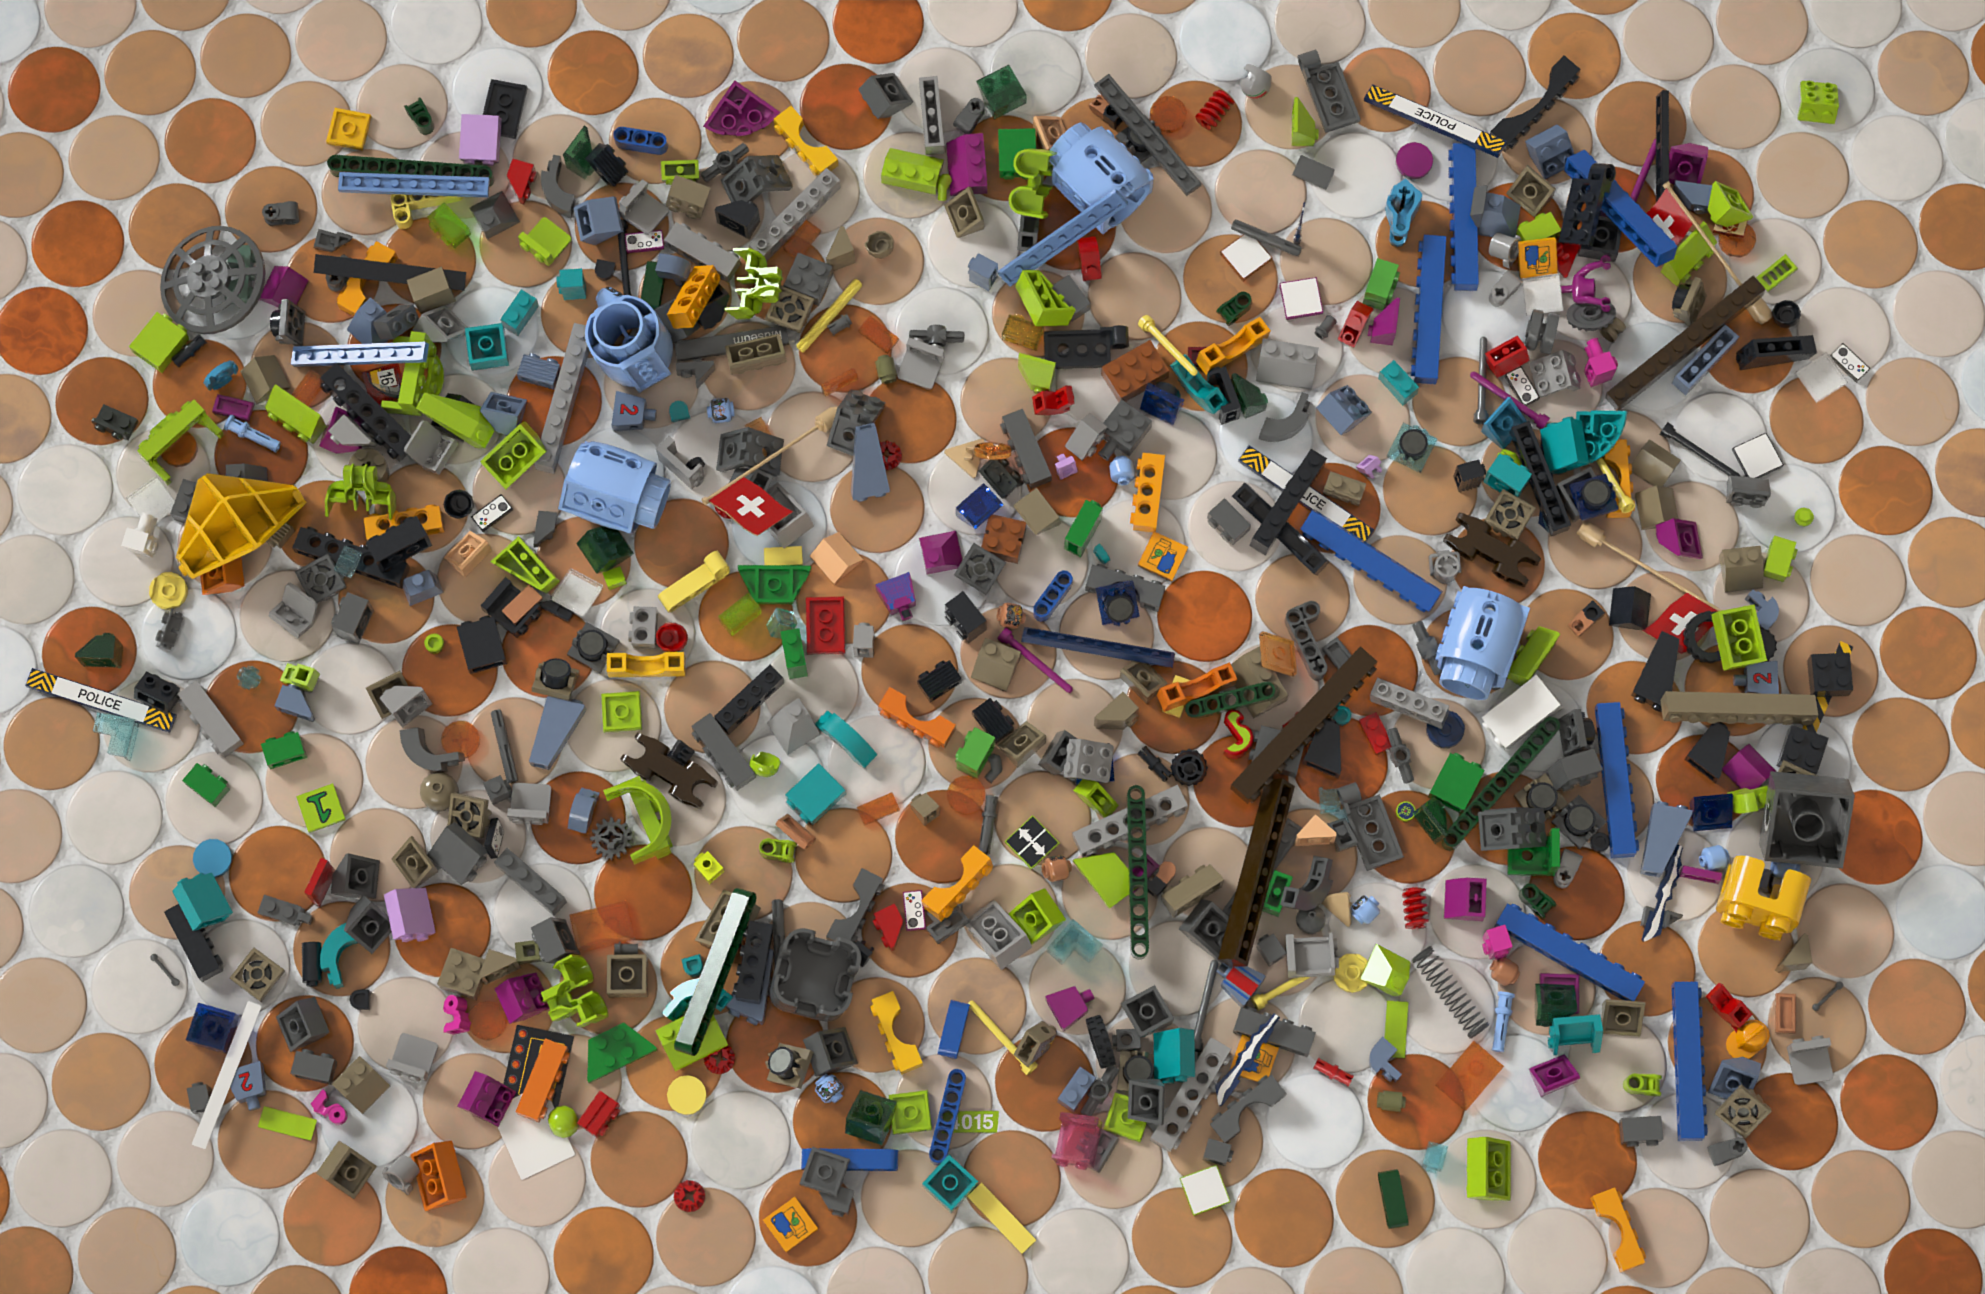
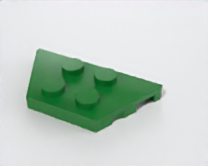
(774, 582)
(615, 1050)

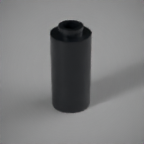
(311, 963)

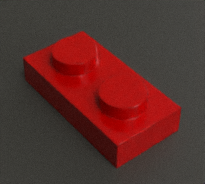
(1375, 733)

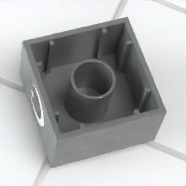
(1806, 819)

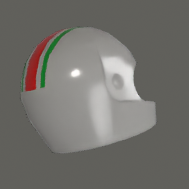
(1256, 83)

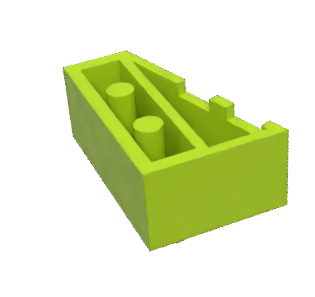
(1041, 301)
(526, 565)

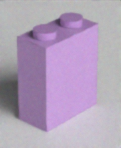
(480, 139)
(409, 914)

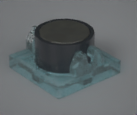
(1412, 445)

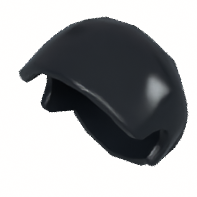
(1786, 313)
(458, 504)

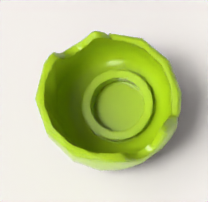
(765, 764)
(563, 1121)

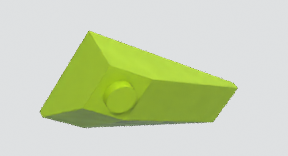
(457, 417)

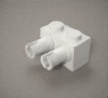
(142, 538)

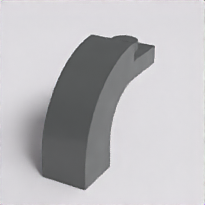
(415, 747)
(1314, 889)

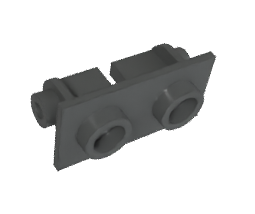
(170, 621)

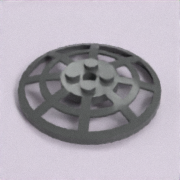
(217, 284)

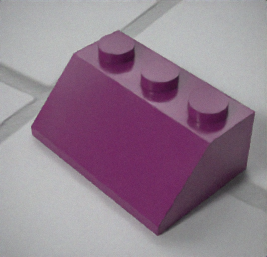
(967, 164)

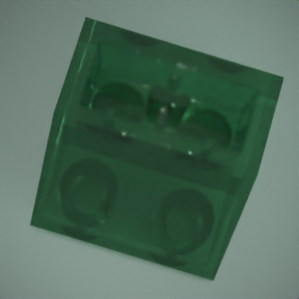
(1001, 92)
(604, 548)

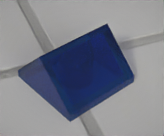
(978, 506)
(1711, 812)

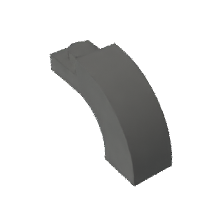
(557, 198)
(1028, 232)
(1286, 428)

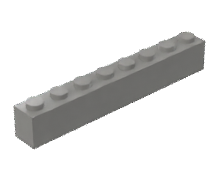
(563, 399)

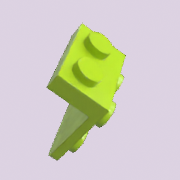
(1818, 102)
(545, 241)

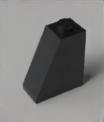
(1325, 750)
(1710, 751)

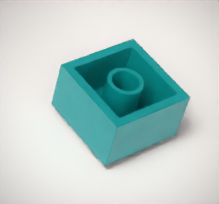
(487, 346)
(1507, 476)
(950, 1183)

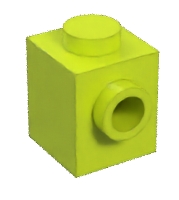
(708, 867)

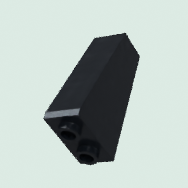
(1775, 351)
(1658, 672)

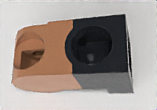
(1103, 110)
(1586, 618)
(1161, 879)

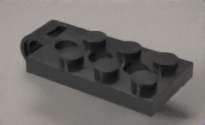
(1600, 182)
(1111, 337)

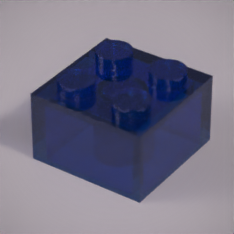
(212, 1028)

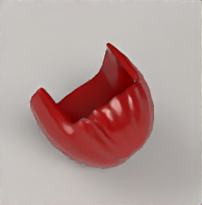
(671, 637)

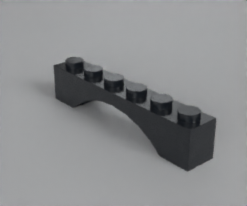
(1560, 77)
(1287, 501)
(1289, 536)

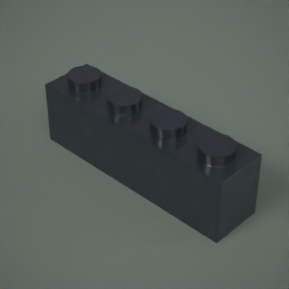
(195, 945)

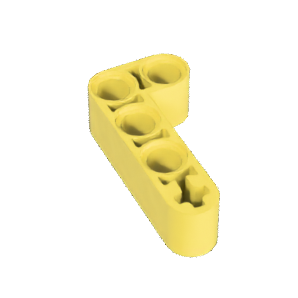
(410, 204)
(694, 583)

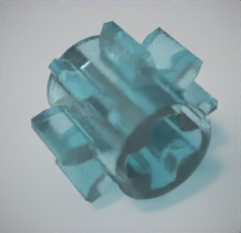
(248, 677)

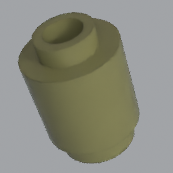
(886, 369)
(1391, 1101)

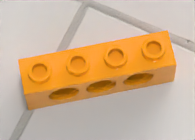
(693, 296)
(1155, 464)
(432, 526)

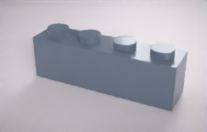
(1705, 360)

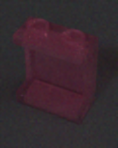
(1077, 1141)

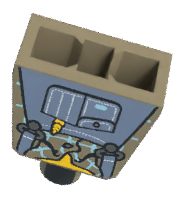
(1039, 1035)

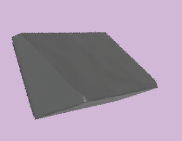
(1313, 172)
(1478, 204)

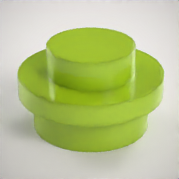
(1804, 517)

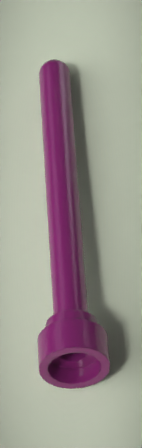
(1644, 171)
(1539, 419)
(1008, 638)

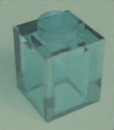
(1434, 1157)

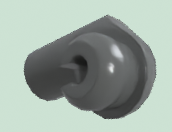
(996, 767)

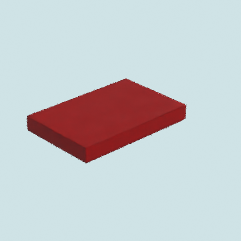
(825, 625)
(320, 882)

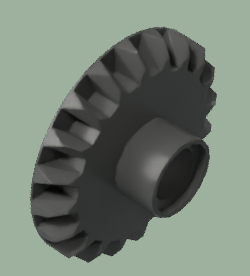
(1590, 316)

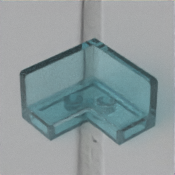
(122, 733)

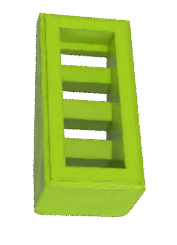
(1789, 264)

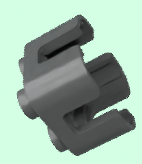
(814, 975)

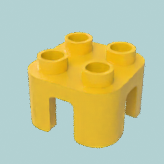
(1741, 902)

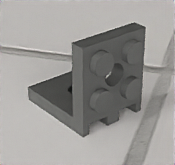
(758, 176)
(853, 411)
(745, 448)
(1514, 829)

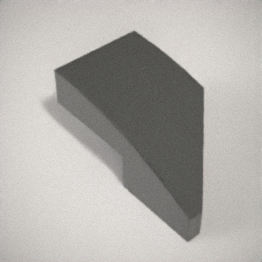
(330, 241)
(545, 526)
(1669, 917)

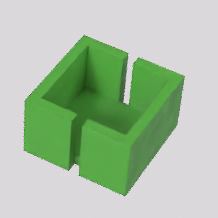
(1381, 284)
(975, 752)

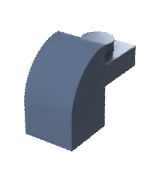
(673, 268)
(1767, 611)
(582, 810)
(1379, 1058)

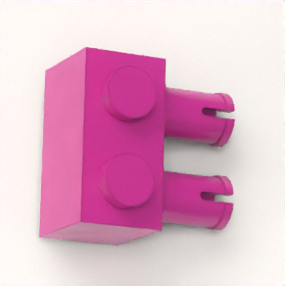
(1600, 365)

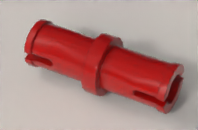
(1333, 1072)

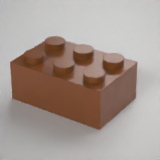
(1134, 370)

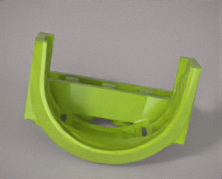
(414, 378)
(169, 431)
(656, 829)

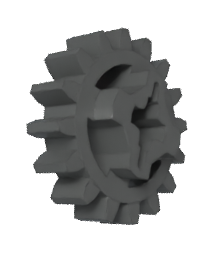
(619, 838)

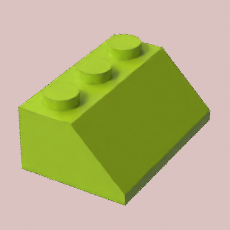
(912, 171)
(1689, 256)
(294, 415)
(514, 455)
(1739, 637)
(1532, 654)
(712, 1042)
(1488, 1169)

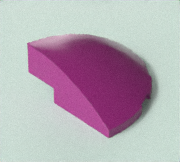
(740, 112)

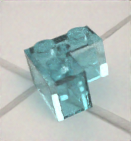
(1074, 938)

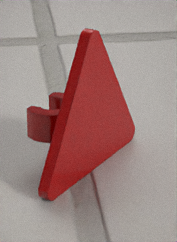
(1565, 257)

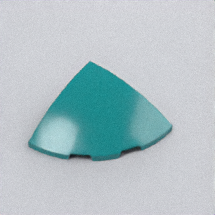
(1601, 431)

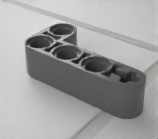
(1309, 642)

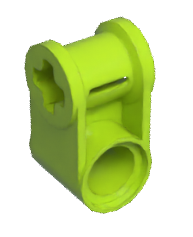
(779, 850)
(1647, 1084)

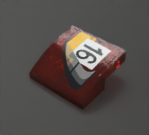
(383, 382)

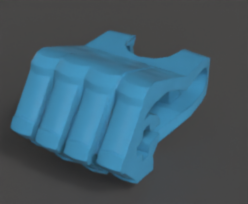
(1401, 222)

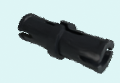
(189, 350)
(1154, 763)

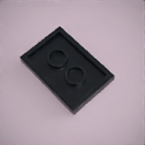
(507, 102)

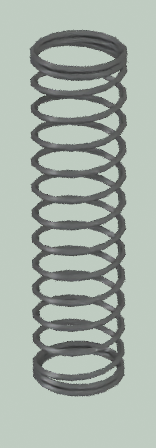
(1423, 955)

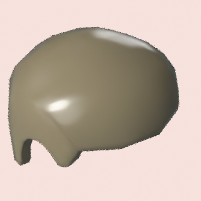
(879, 244)

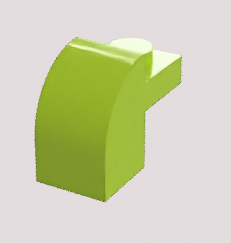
(300, 676)
(1749, 800)

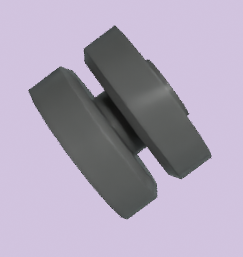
(1538, 330)

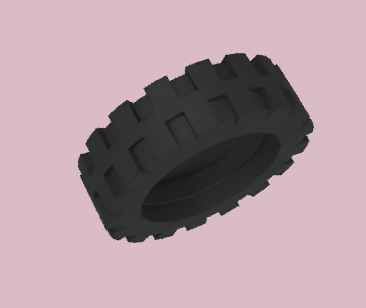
(1689, 638)
(1100, 1041)

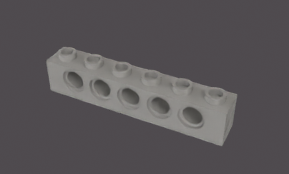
(795, 214)
(1088, 848)
(1215, 1050)

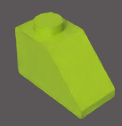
(1096, 797)

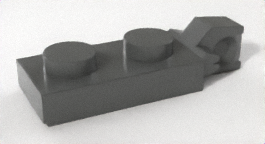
(283, 911)

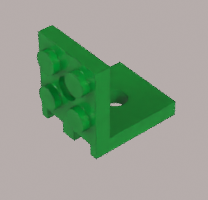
(1544, 860)

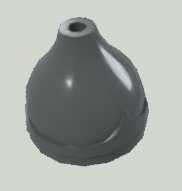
(1310, 920)

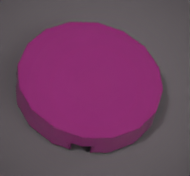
(1414, 160)

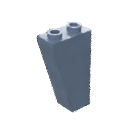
(868, 468)
(555, 729)
(1663, 834)
(753, 1012)

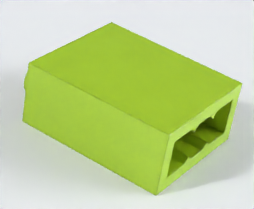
(159, 341)

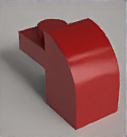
(1089, 258)
(1053, 403)
(1727, 1007)

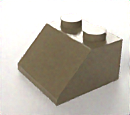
(1742, 568)
(996, 664)
(1117, 714)
(361, 1085)
(346, 1169)

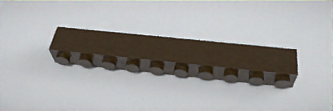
(1685, 343)
(1303, 725)
(1256, 873)

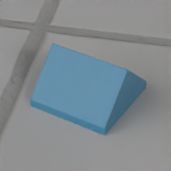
(1501, 421)

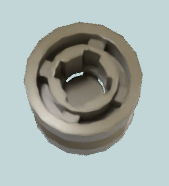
(1611, 332)

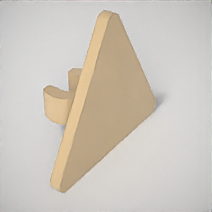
(964, 457)
(1339, 905)

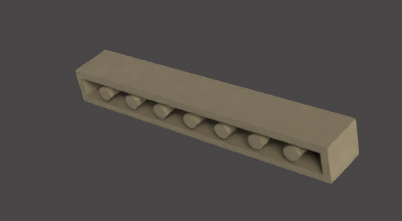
(1739, 708)

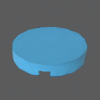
(220, 375)
(212, 857)

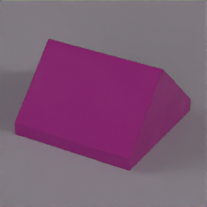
(283, 284)
(1748, 768)
(1554, 1075)

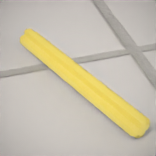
(829, 315)

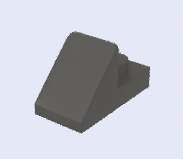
(700, 369)
(1344, 835)

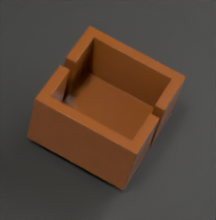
(1003, 537)

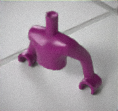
(1584, 289)

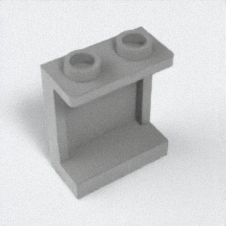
(666, 453)
(1311, 956)

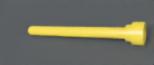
(1147, 324)
(1626, 503)
(1260, 1001)
(1000, 1035)

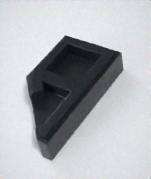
(557, 610)

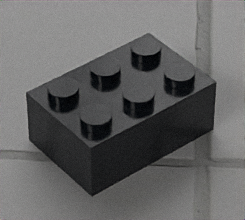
(398, 543)

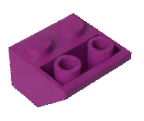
(1465, 899)
(521, 997)
(486, 1098)

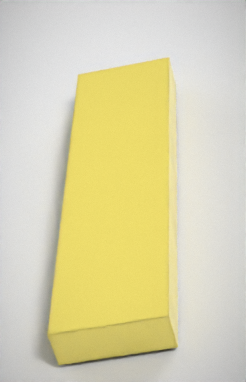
(1001, 1218)

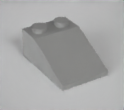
(793, 525)
(998, 934)

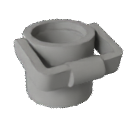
(1504, 248)
(1445, 566)
(401, 1173)

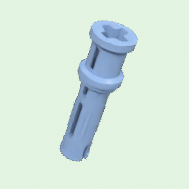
(244, 430)
(1503, 1012)

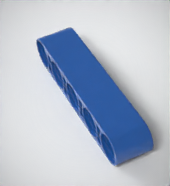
(953, 1108)
(862, 1158)

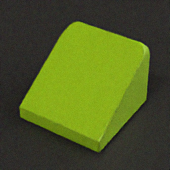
(614, 578)

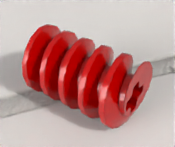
(1213, 108)
(1414, 908)

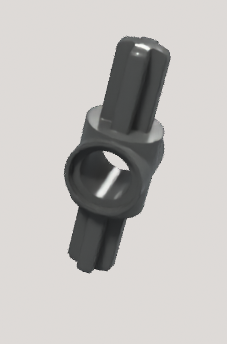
(718, 168)
(937, 335)
(1427, 646)
(1403, 765)
(1105, 1082)

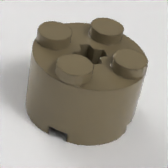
(371, 458)

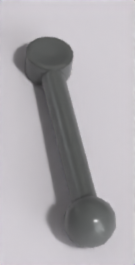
(175, 982)
(1838, 986)

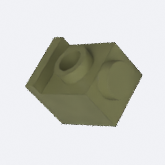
(522, 952)

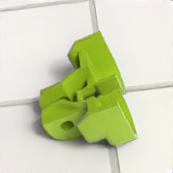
(1033, 165)
(766, 289)
(360, 479)
(561, 1004)

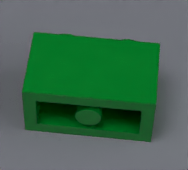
(283, 750)
(206, 784)
(1275, 893)

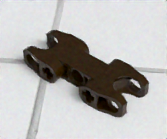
(1482, 544)
(681, 778)

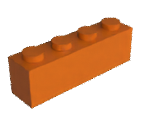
(542, 1080)

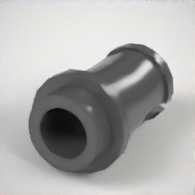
(839, 324)
(1323, 330)
(625, 949)

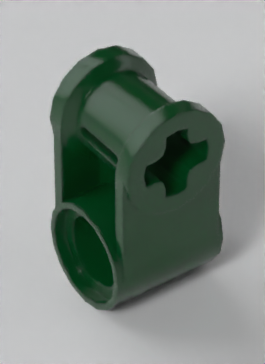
(418, 114)
(1232, 310)
(1538, 900)

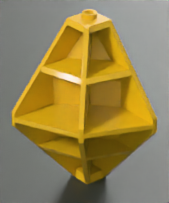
(232, 519)

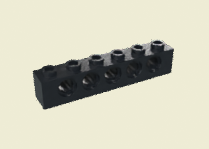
(338, 376)
(1541, 478)
(308, 535)

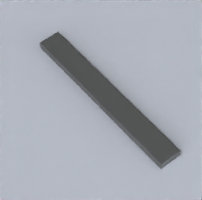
(1147, 135)

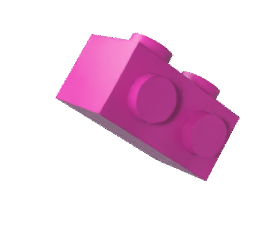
(1497, 942)

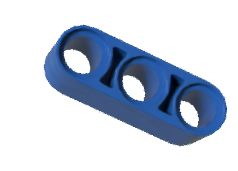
(647, 146)
(1054, 587)
(953, 1029)

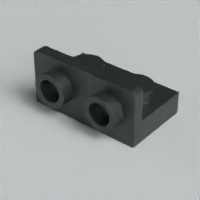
(115, 422)
(1001, 476)

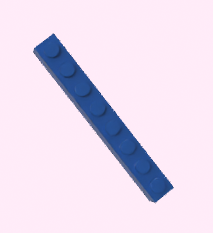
(1626, 214)
(1464, 229)
(1429, 309)
(1371, 560)
(1616, 780)
(1570, 954)
(1688, 1061)

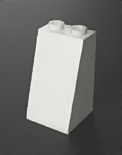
(1521, 712)

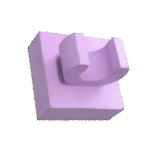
(1368, 465)
(1065, 466)

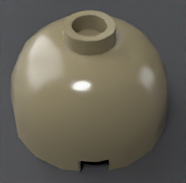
(437, 790)

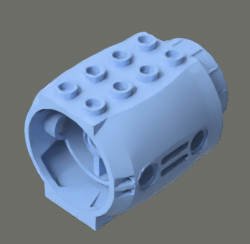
(1093, 165)
(642, 358)
(614, 488)
(1480, 642)

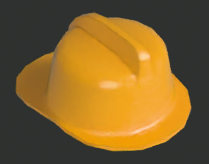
(1748, 1040)

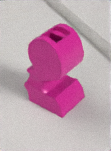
(456, 1007)
(336, 1112)

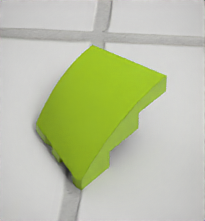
(1106, 876)

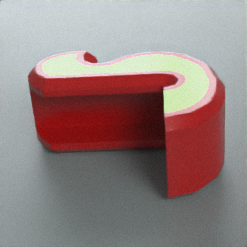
(1241, 733)

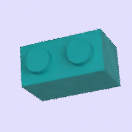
(572, 284)
(519, 312)
(1398, 382)

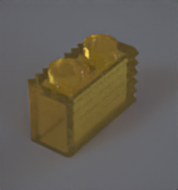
(1022, 332)

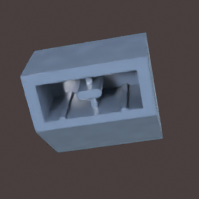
(1550, 150)
(598, 220)
(1343, 409)

